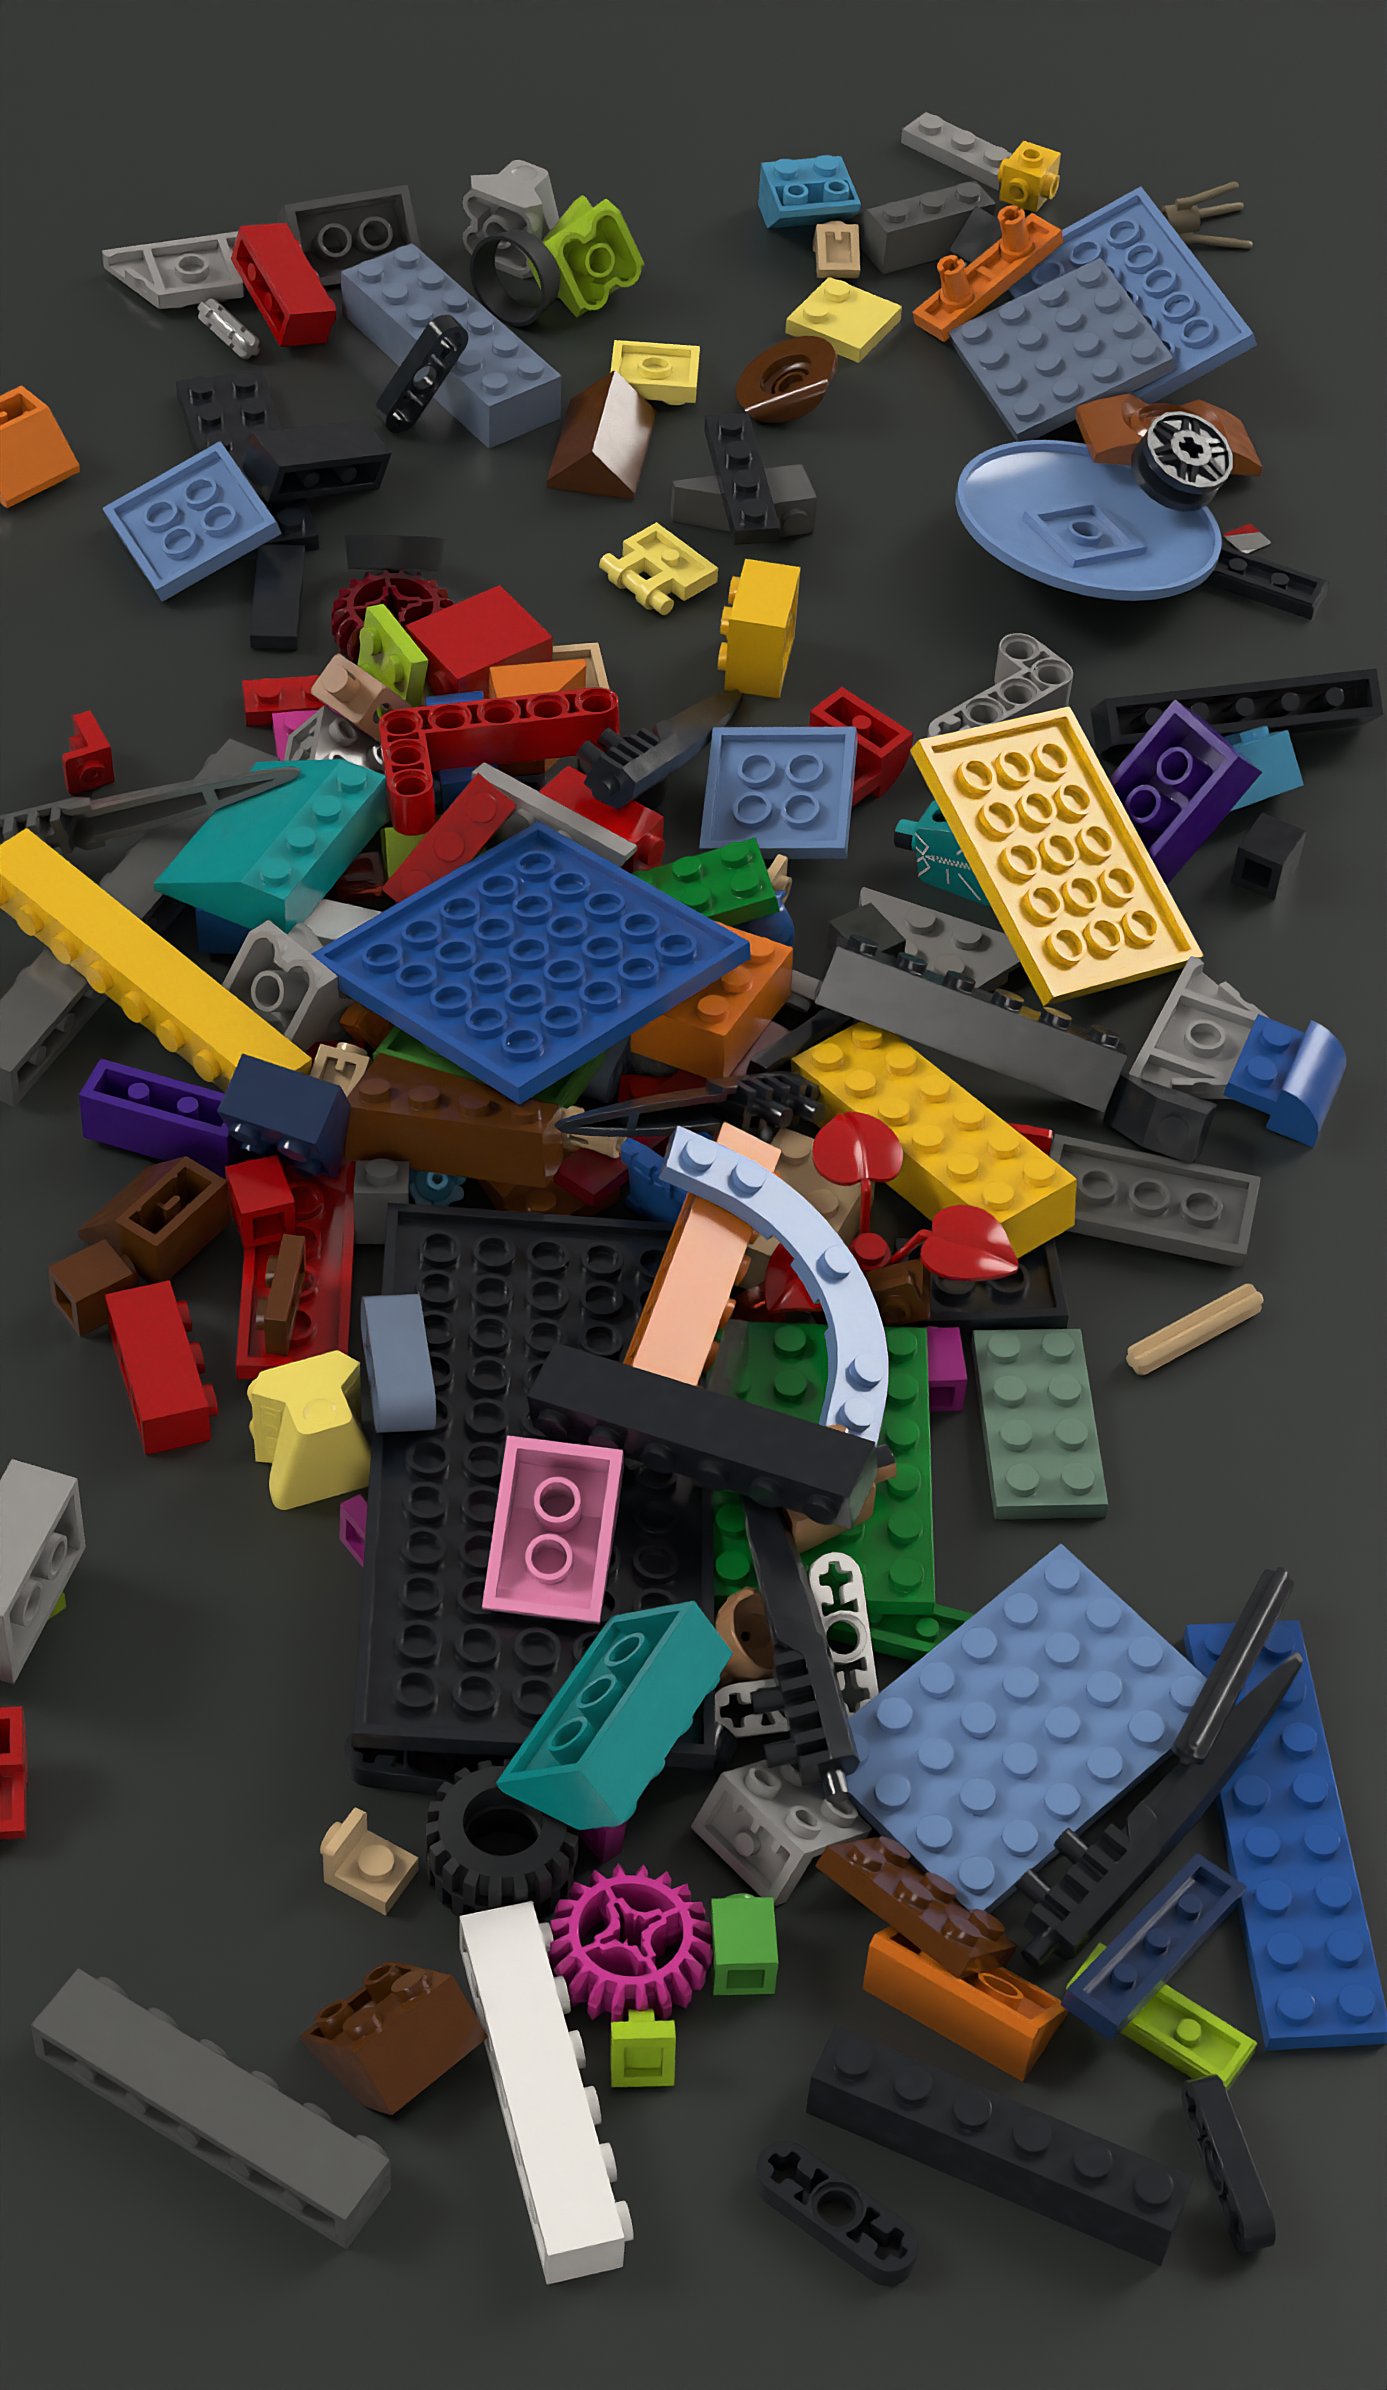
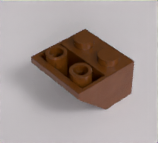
(163, 1217)
(394, 2034)

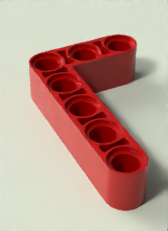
(482, 731)

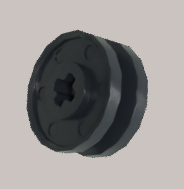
(1181, 461)

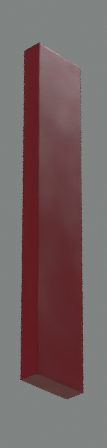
(597, 1175)

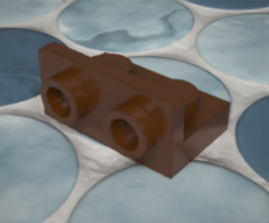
(900, 1293)

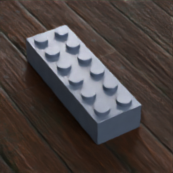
(497, 382)

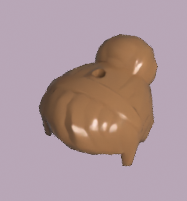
(751, 1658)

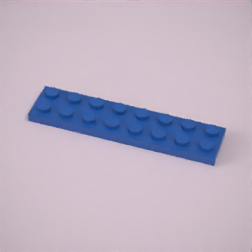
(1292, 1851)

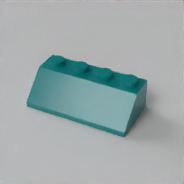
(618, 1716)

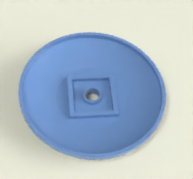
(1082, 523)

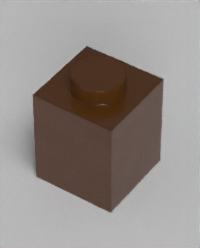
(83, 1280)

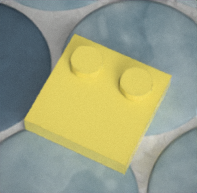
(845, 318)
(658, 370)

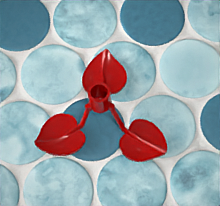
(860, 1148)

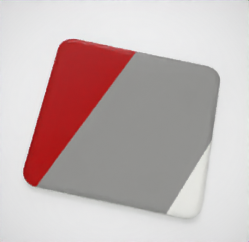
(1247, 538)

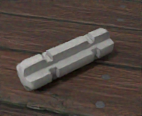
(228, 328)

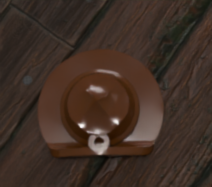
(787, 379)

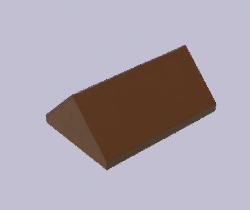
(603, 440)

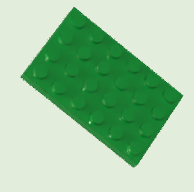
(896, 1543)

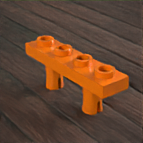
(972, 289)

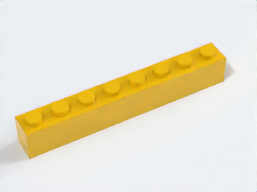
(135, 965)

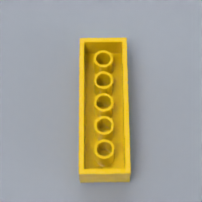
(948, 1138)

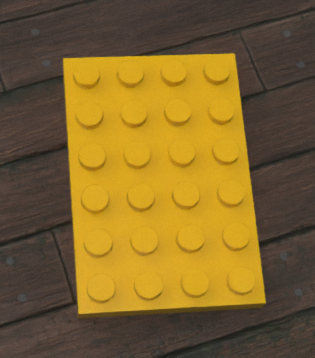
(1055, 854)

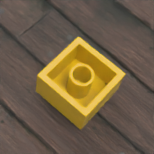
(759, 628)

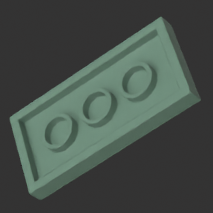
(1038, 1424)

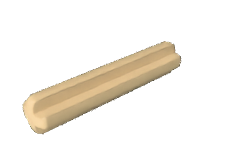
(1194, 1329)

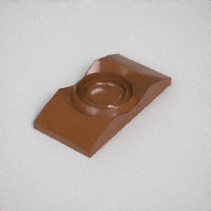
(1119, 422)

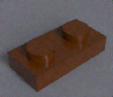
(286, 1279)

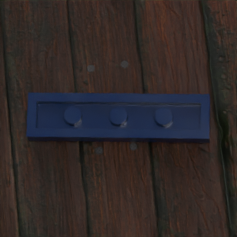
(1153, 1947)

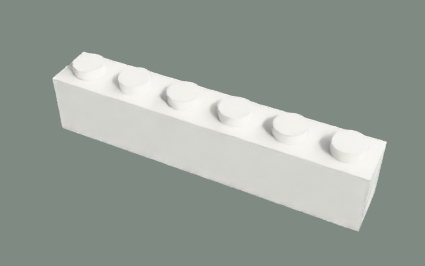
(542, 2093)

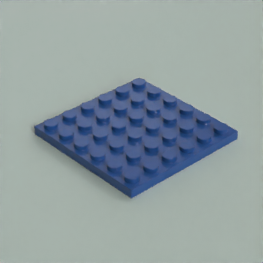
(531, 960)

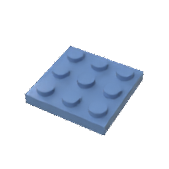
(191, 521)
(782, 788)

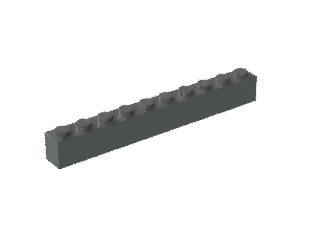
(53, 998)

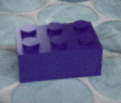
(1180, 786)

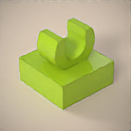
(642, 2051)

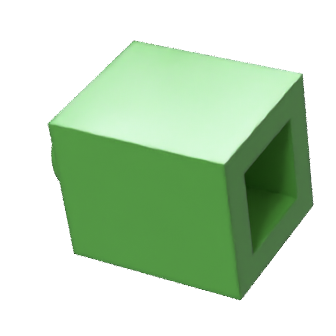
(743, 1945)

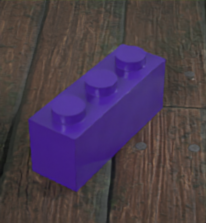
(156, 1117)

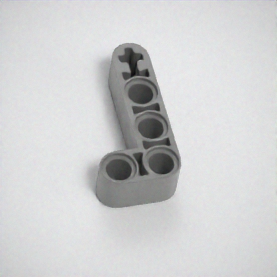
(1026, 681)

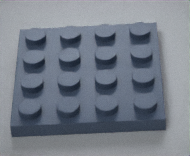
(1061, 350)

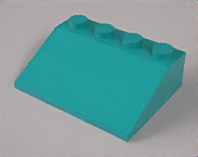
(279, 847)

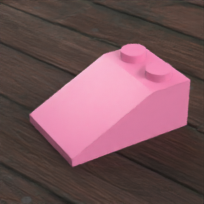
(553, 1529)

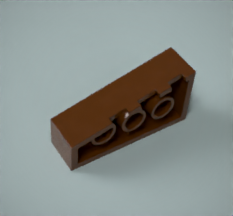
(451, 1125)

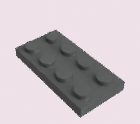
(1159, 1201)

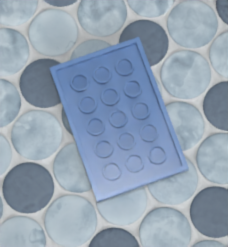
(1162, 282)
(1019, 1729)

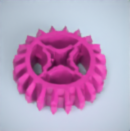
(641, 1915)

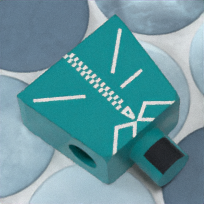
(939, 855)

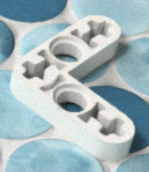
(860, 1679)

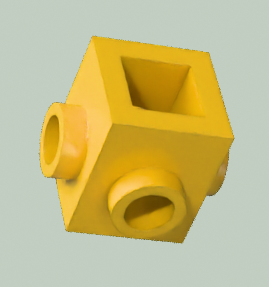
(1029, 176)

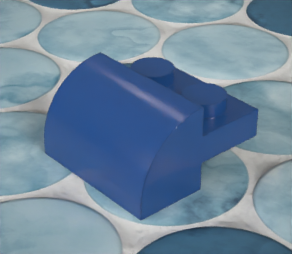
(1289, 1076)

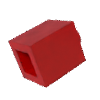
(260, 1201)

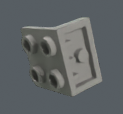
(335, 737)
(773, 1825)

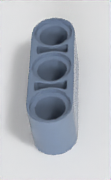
(398, 1363)

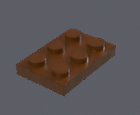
(918, 1905)

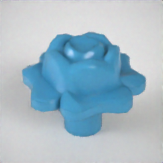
(435, 1188)

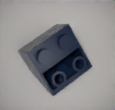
(287, 1116)

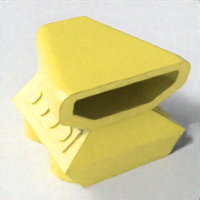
(310, 1429)

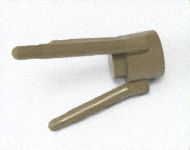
(1186, 217)

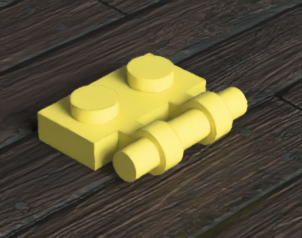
(667, 560)

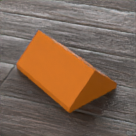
(984, 2012)

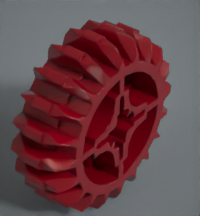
(402, 594)

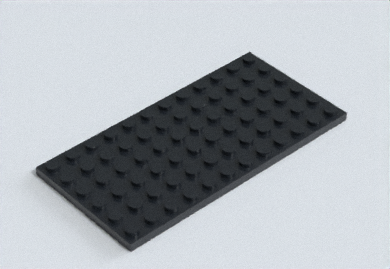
(493, 1305)

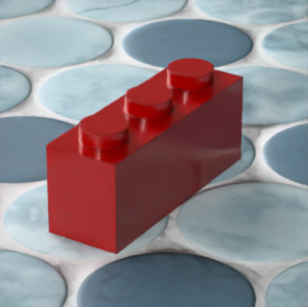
(283, 284)
(453, 839)
(160, 1367)

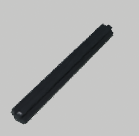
(1233, 1667)

